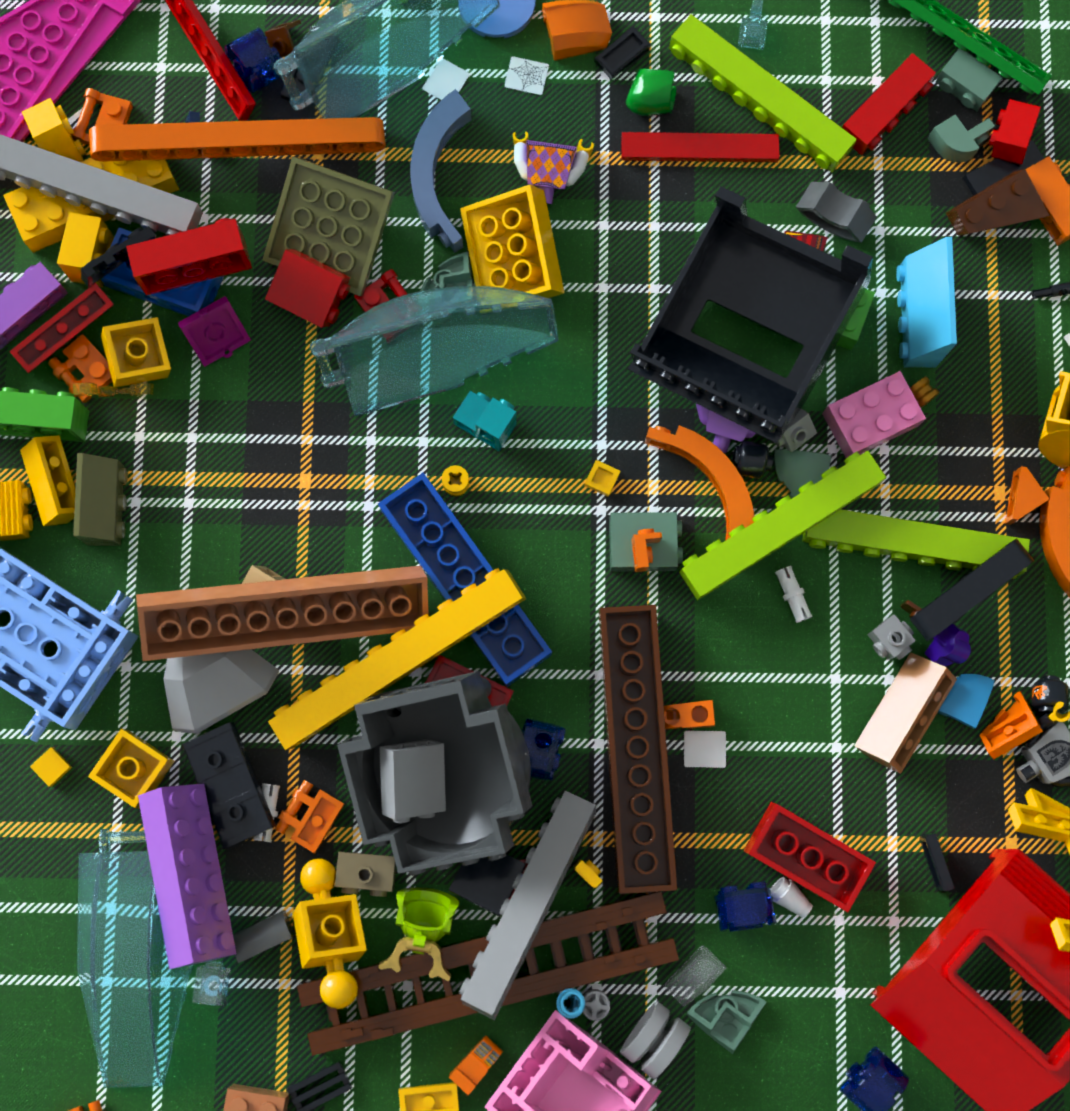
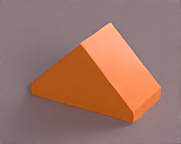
(1024, 495)

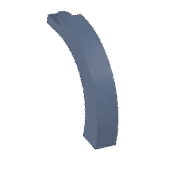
(433, 135)

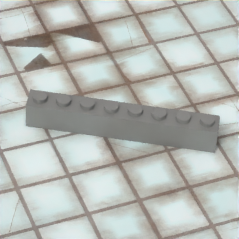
(96, 188)
(528, 906)

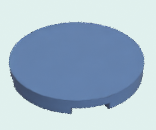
(507, 19)

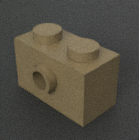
(365, 872)

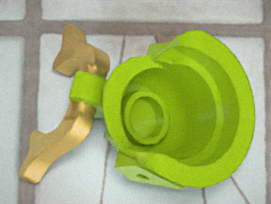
(424, 918)

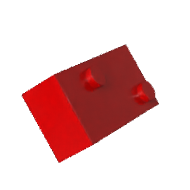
(189, 256)
(809, 856)

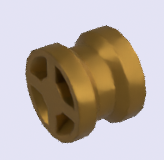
(924, 392)

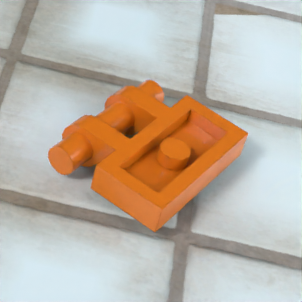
(88, 360)
(317, 820)

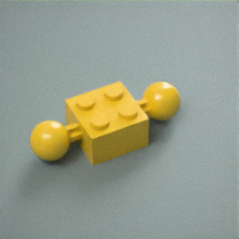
(329, 933)

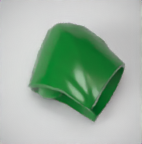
(652, 92)

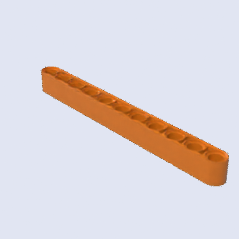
(236, 139)

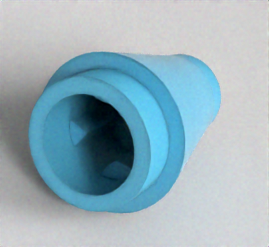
(577, 1003)

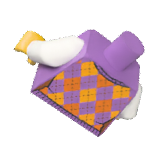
(549, 163)

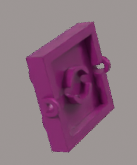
(214, 331)

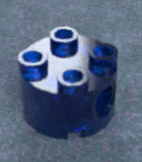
(253, 59)
(543, 746)
(745, 908)
(874, 1082)

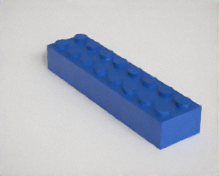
(455, 563)

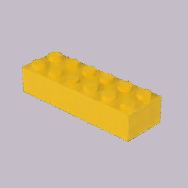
(44, 219)

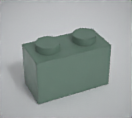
(968, 80)

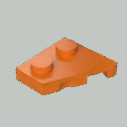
(1010, 728)

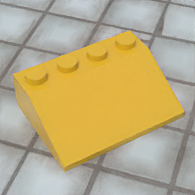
(513, 243)

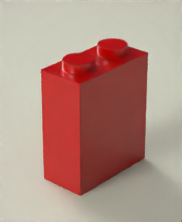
(308, 288)

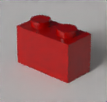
(1015, 131)

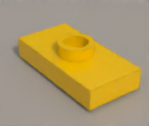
(588, 872)

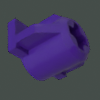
(949, 646)

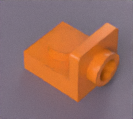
(641, 553)

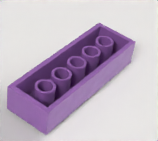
(186, 875)

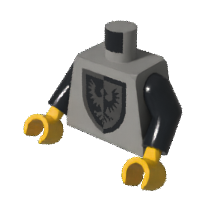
(1049, 751)

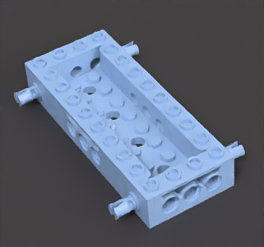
(87, 641)

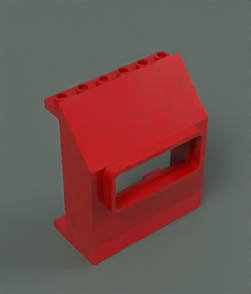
(953, 1023)

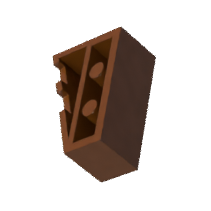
(999, 205)

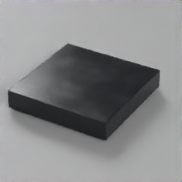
(487, 882)

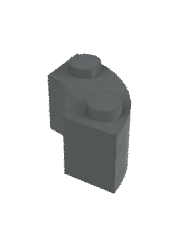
(836, 212)

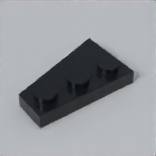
(113, 257)

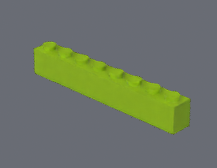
(761, 93)
(781, 525)
(907, 540)

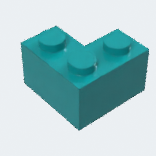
(486, 419)

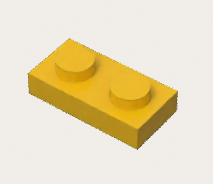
(429, 1098)

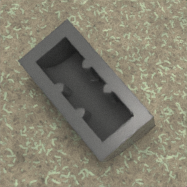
(262, 936)

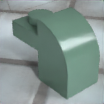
(955, 142)

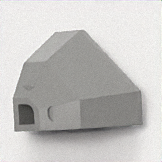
(214, 686)

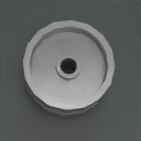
(655, 1040)

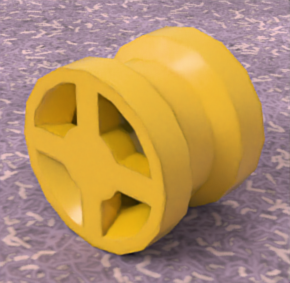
(459, 485)

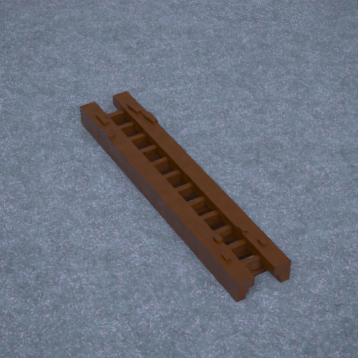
(523, 988)

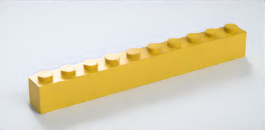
(396, 659)

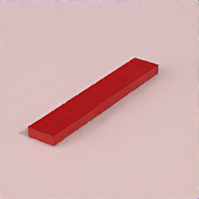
(213, 57)
(699, 147)

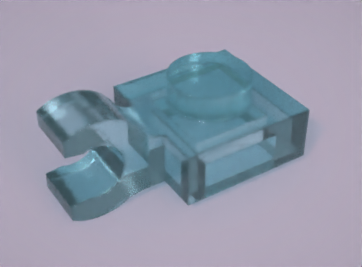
(752, 29)

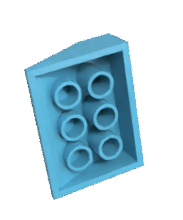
(927, 305)

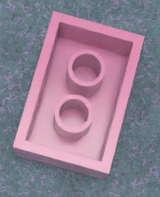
(874, 415)

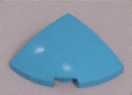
(967, 699)

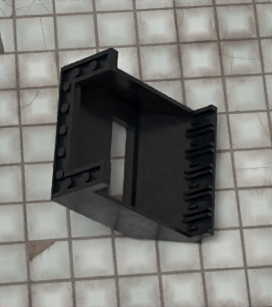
(765, 281)

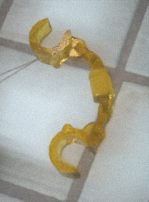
(90, 389)

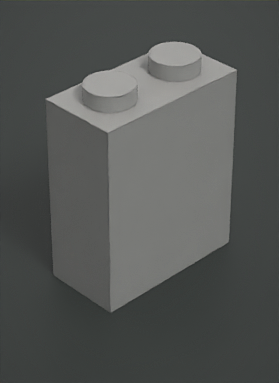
(412, 780)

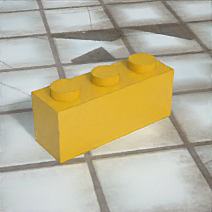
(50, 479)

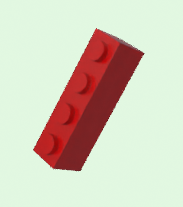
(888, 102)
(61, 328)

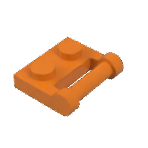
(113, 112)

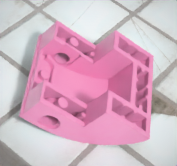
(571, 1073)

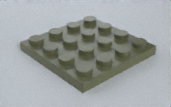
(330, 220)

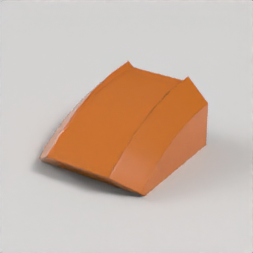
(576, 27)

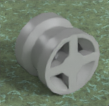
(597, 1008)

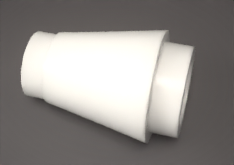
(790, 897)

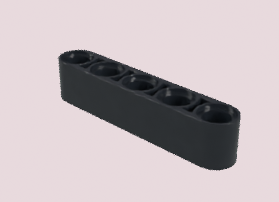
(971, 589)

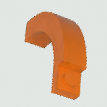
(715, 465)
(1056, 529)

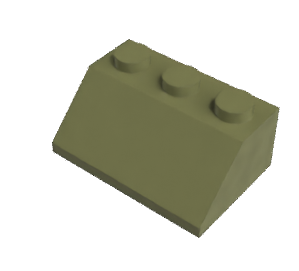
(99, 500)

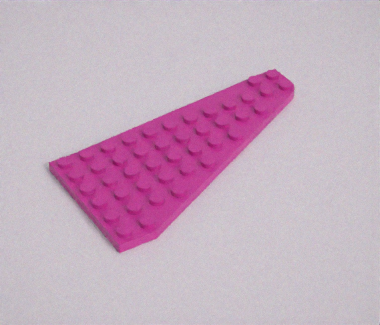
(46, 50)

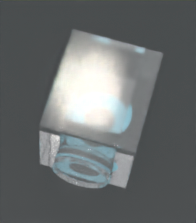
(211, 984)

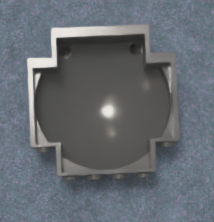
(483, 772)

